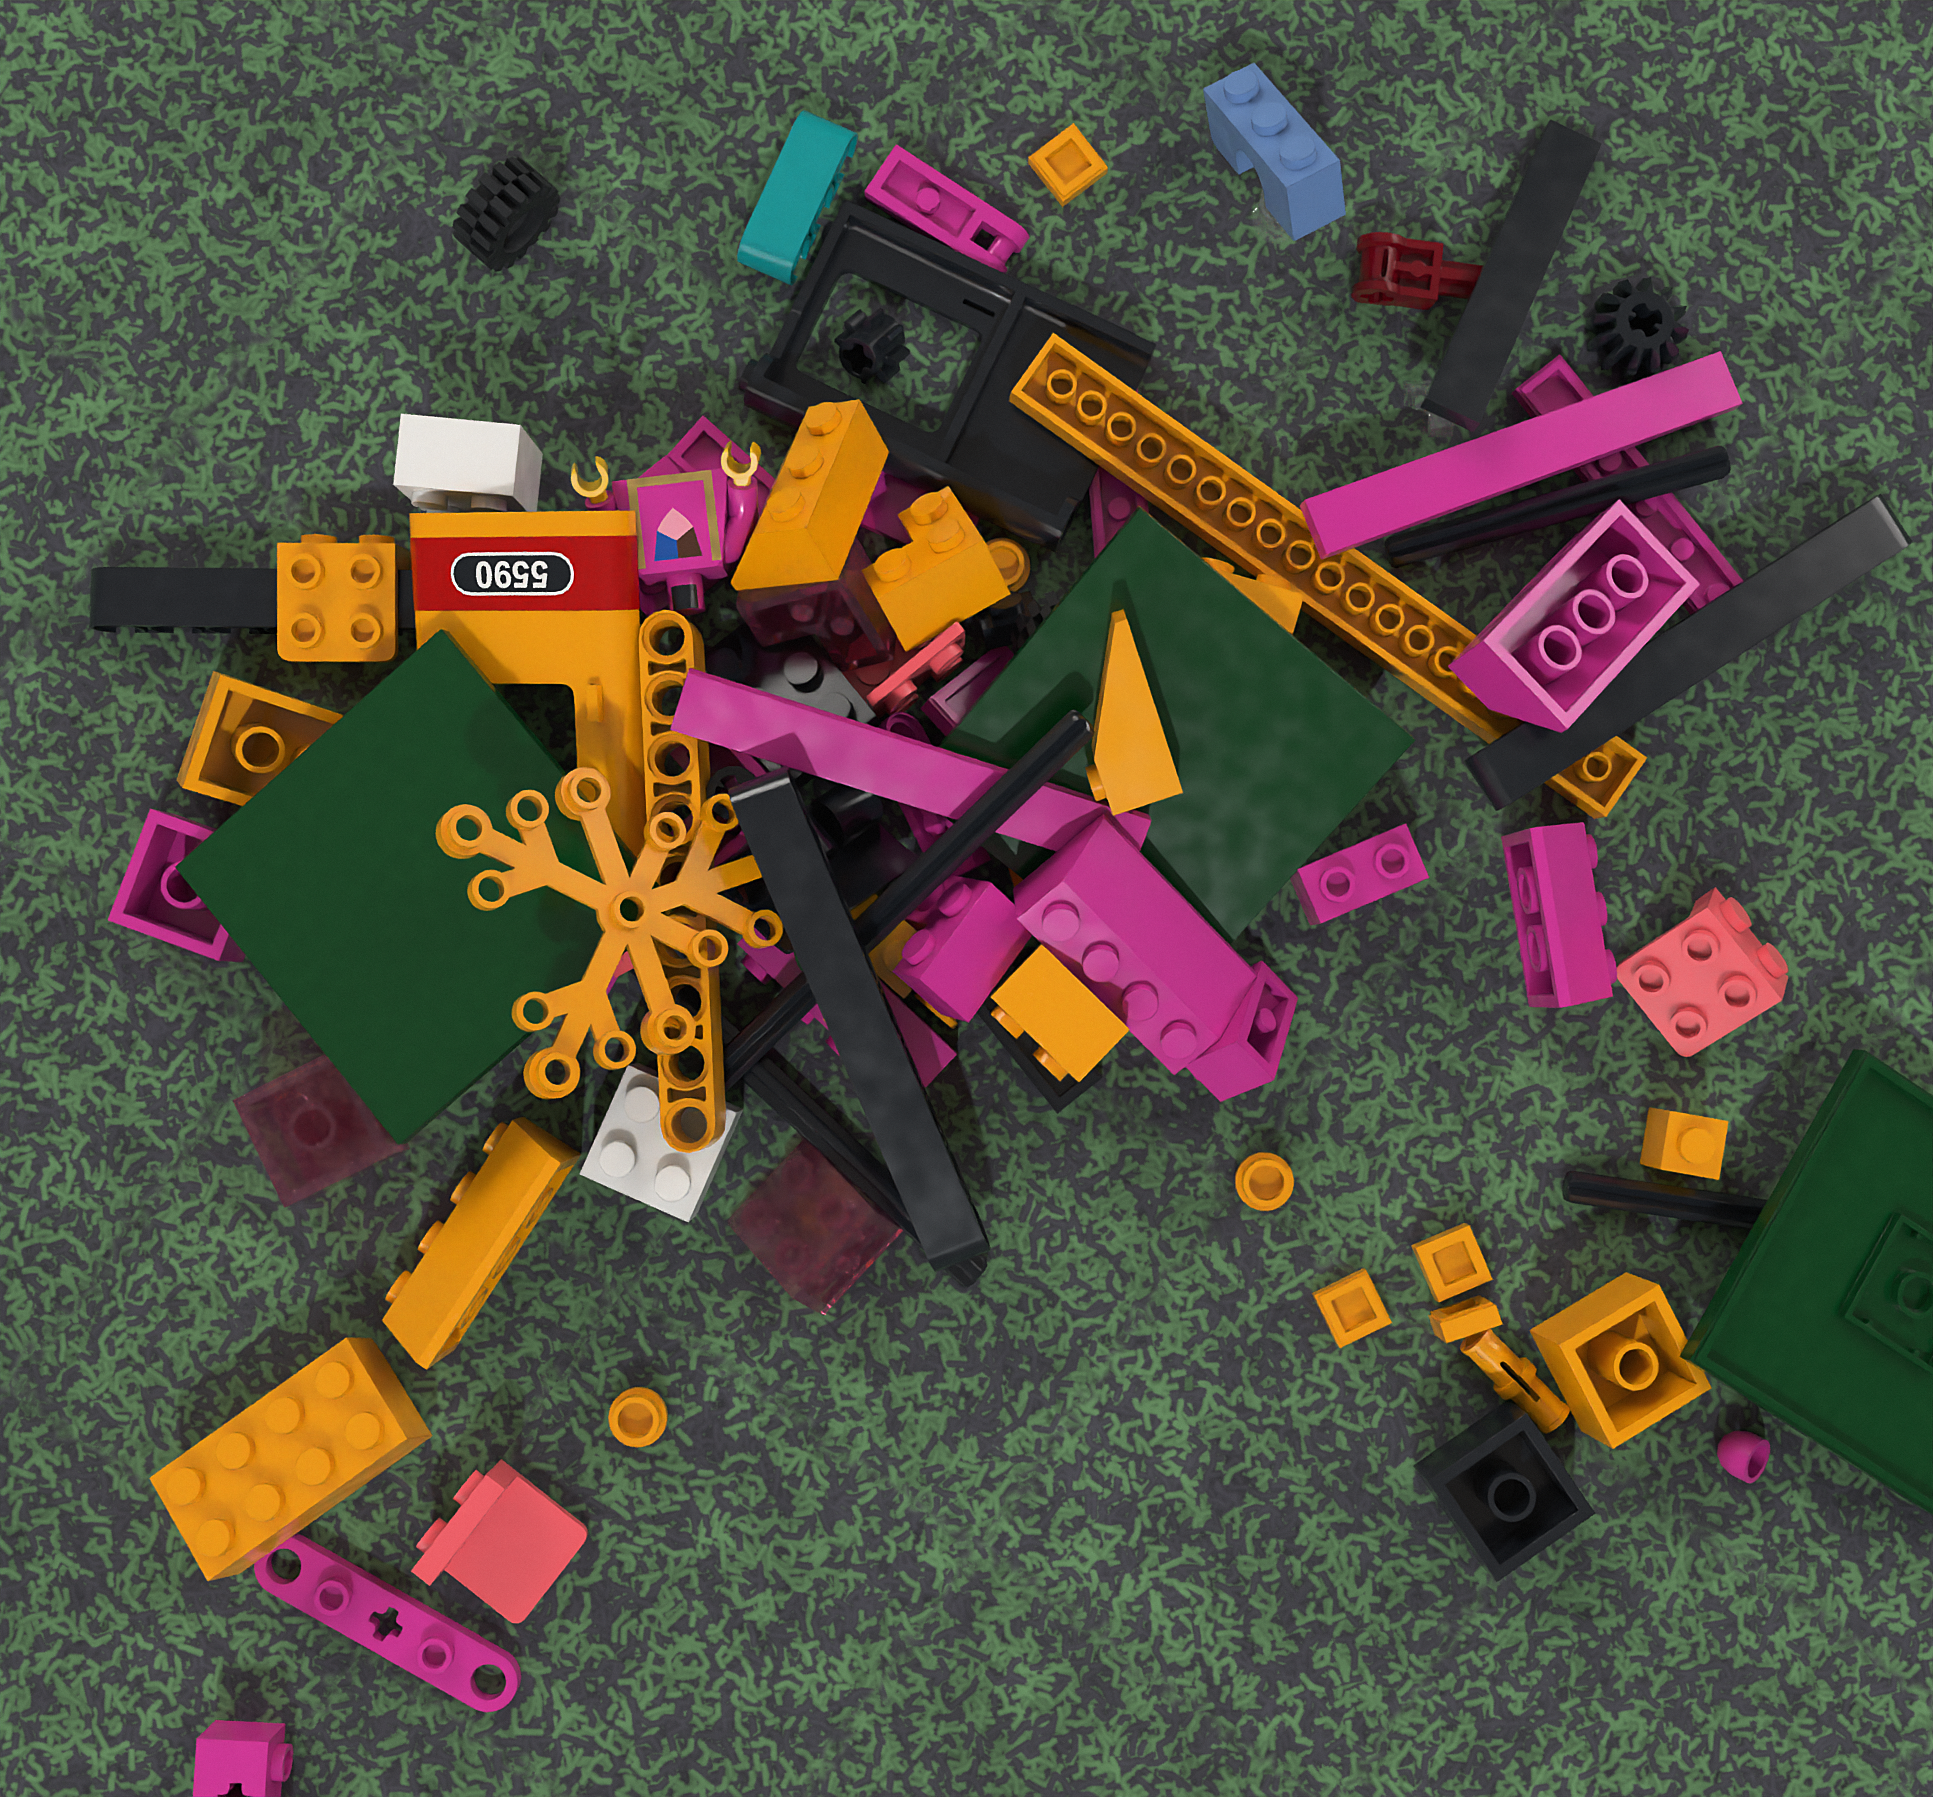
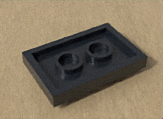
(790, 670)

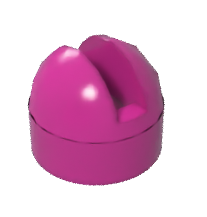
(1743, 1455)

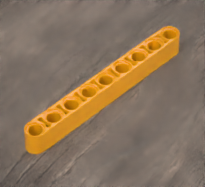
(664, 794)

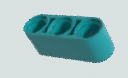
(794, 196)

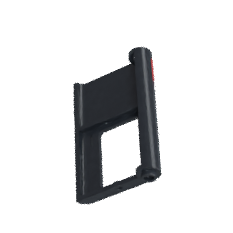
(986, 447)

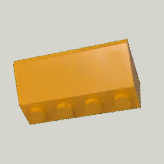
(478, 1239)

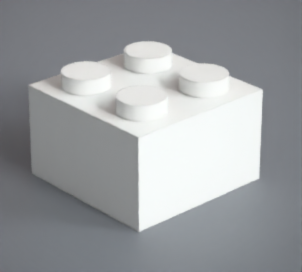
(466, 465)
(637, 1159)

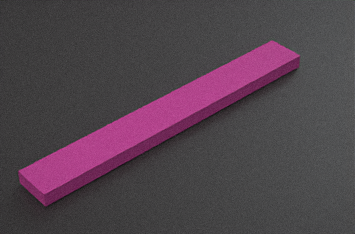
(1519, 455)
(879, 761)

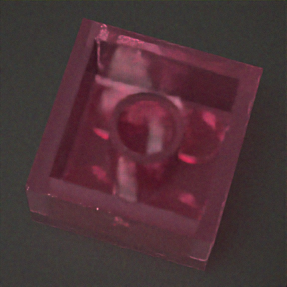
(313, 1131)

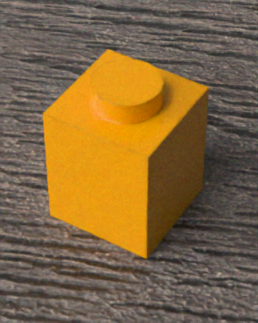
(1684, 1143)

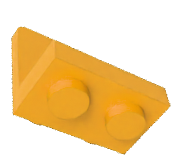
(339, 599)

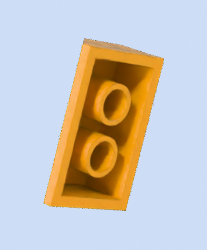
(815, 500)

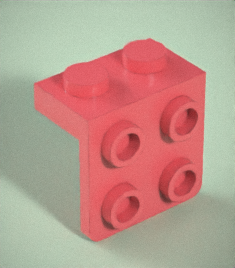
(1705, 975)
(502, 1541)

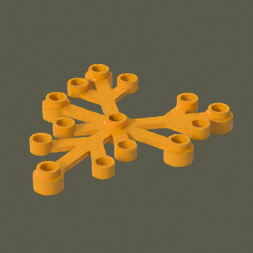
(695, 887)

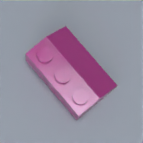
(1559, 915)

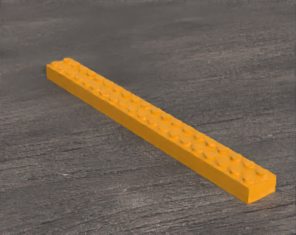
(1272, 538)

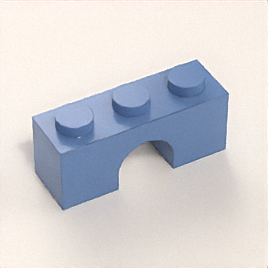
(1263, 131)

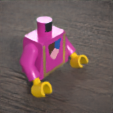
(684, 522)

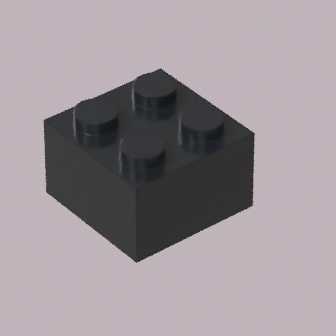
(1504, 1489)

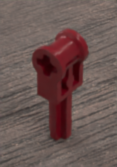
(1408, 272)

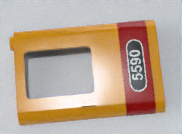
(548, 605)

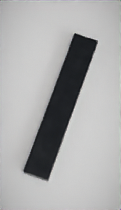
(1511, 276)

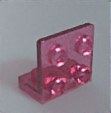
(812, 1228)

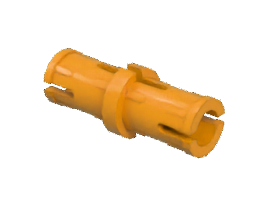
(1541, 1404)

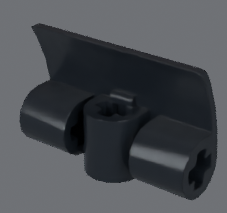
(857, 848)

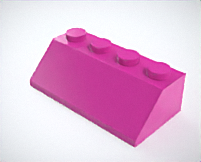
(1576, 622)
(1135, 943)

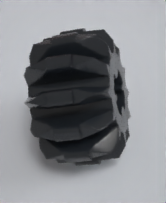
(1635, 348)

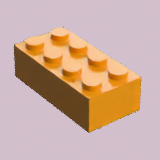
(290, 1457)

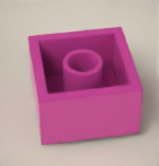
(160, 900)

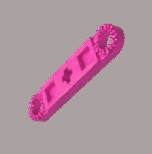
(429, 1642)

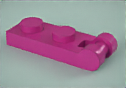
(942, 209)

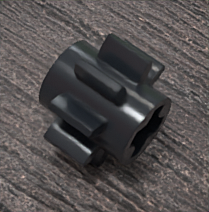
(872, 346)

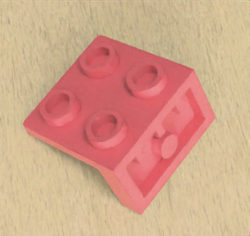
(893, 684)

